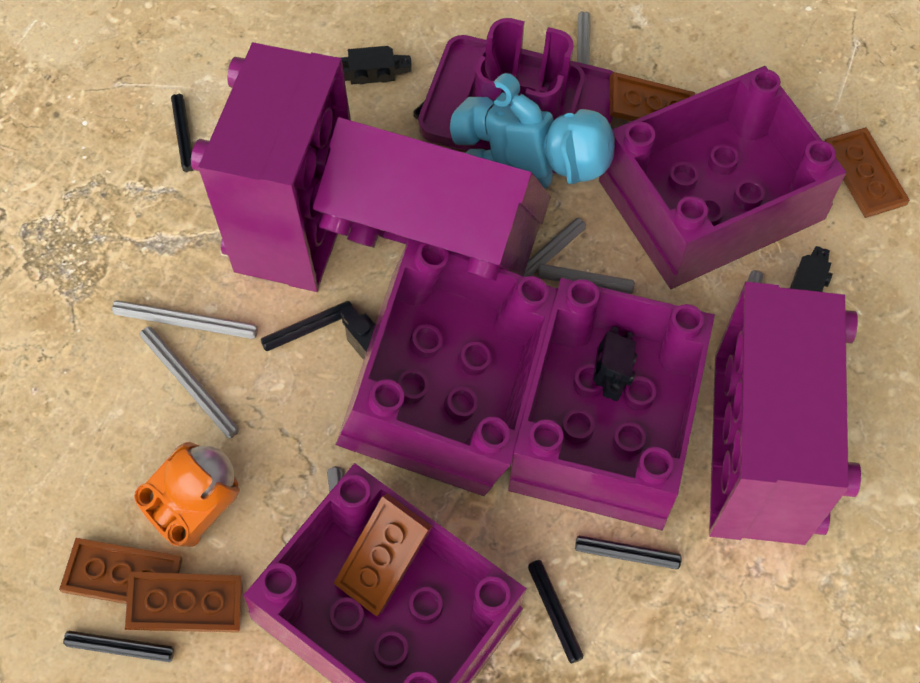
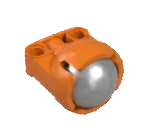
(188, 493)

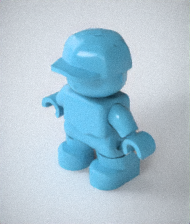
(530, 139)

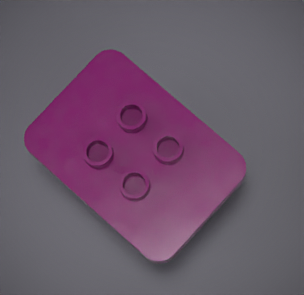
(548, 79)

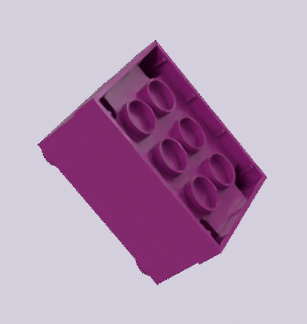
(271, 161)
(720, 176)
(429, 194)
(448, 369)
(781, 416)
(603, 452)
(435, 627)

